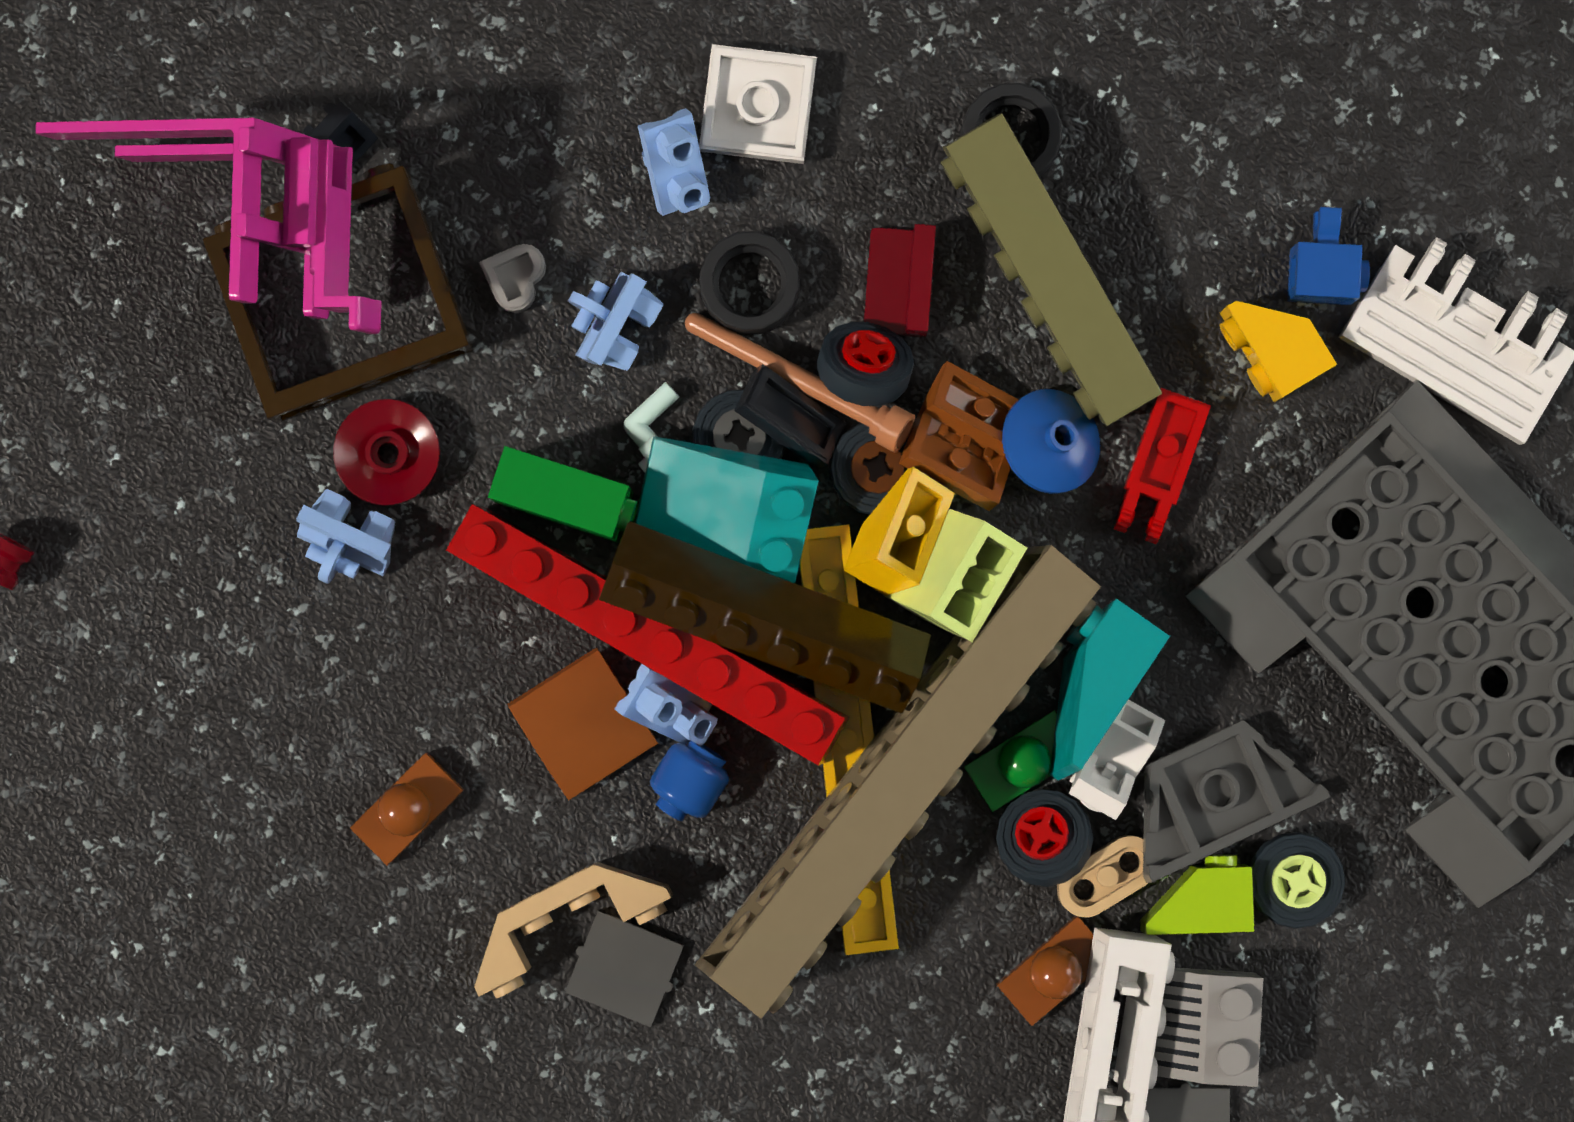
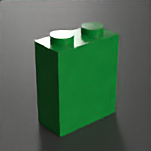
(563, 494)

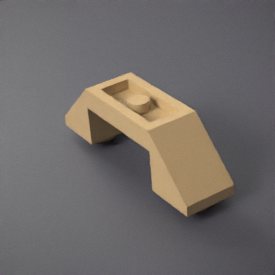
(504, 956)

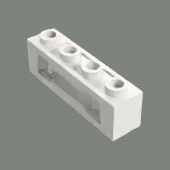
(1137, 968)

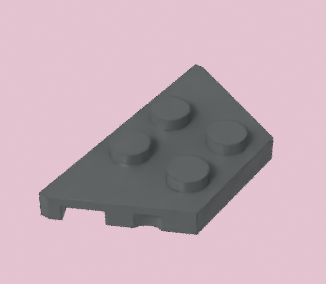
(1217, 796)

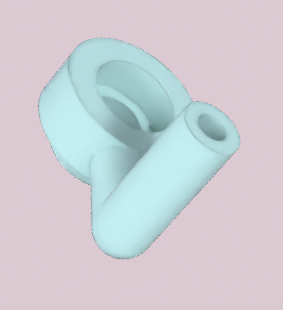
(638, 421)

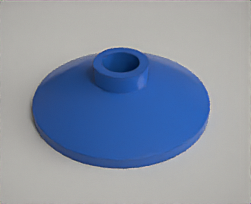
(1032, 445)

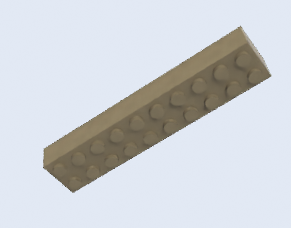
(895, 783)

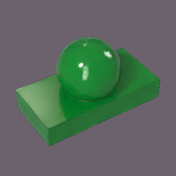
(1015, 763)

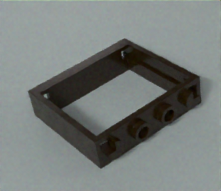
(372, 371)

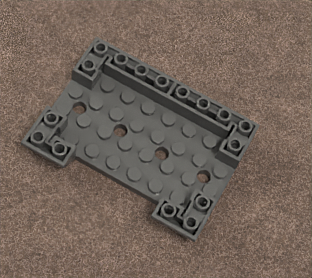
(1502, 595)

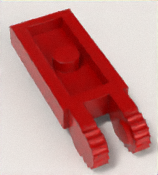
(1162, 459)

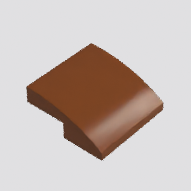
(961, 436)
(576, 726)

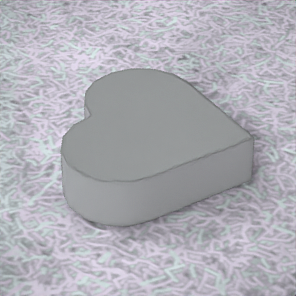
(513, 276)

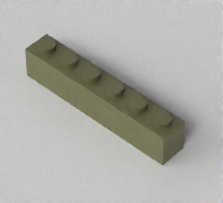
(1051, 270)

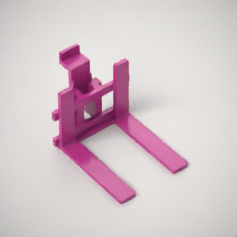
(313, 207)

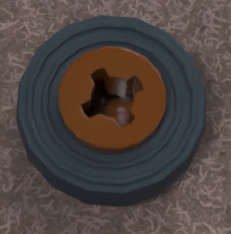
(863, 482)

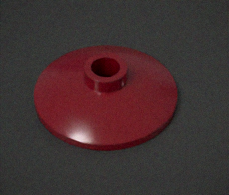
(367, 432)

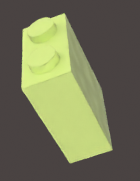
(963, 575)

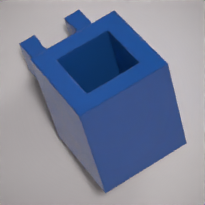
(1325, 269)

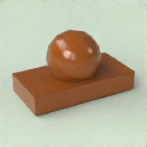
(406, 809)
(1050, 971)

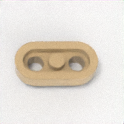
(1107, 878)

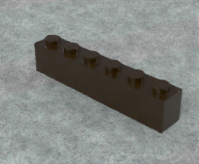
(766, 617)

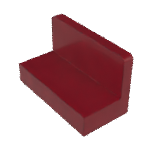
(900, 279)

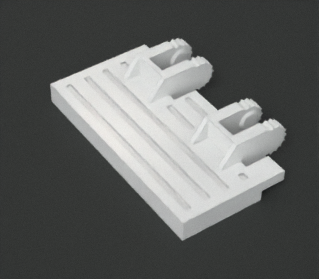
(1456, 347)

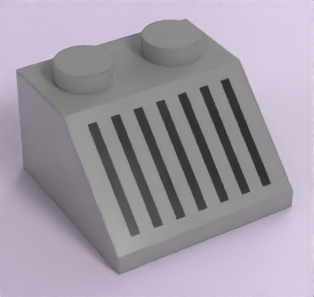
(1211, 1027)

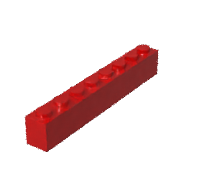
(692, 662)

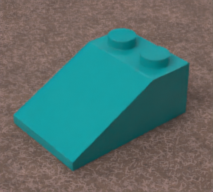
(729, 503)
(1098, 678)

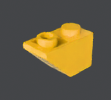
(1278, 345)

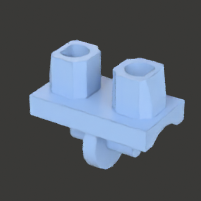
(674, 163)
(624, 300)
(340, 545)
(667, 708)

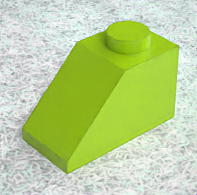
(1205, 900)

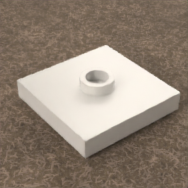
(757, 104)

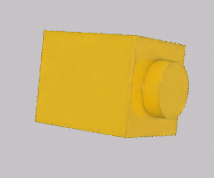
(900, 534)

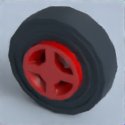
(865, 363)
(1035, 821)

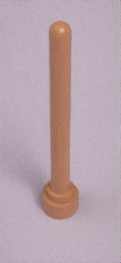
(887, 424)

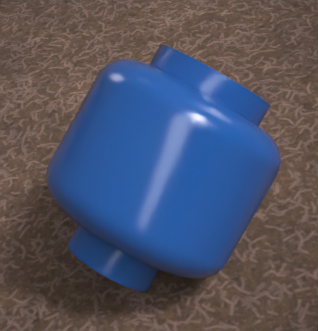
(689, 780)

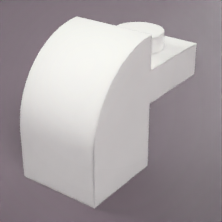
(1117, 760)

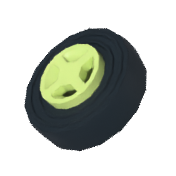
(1313, 888)

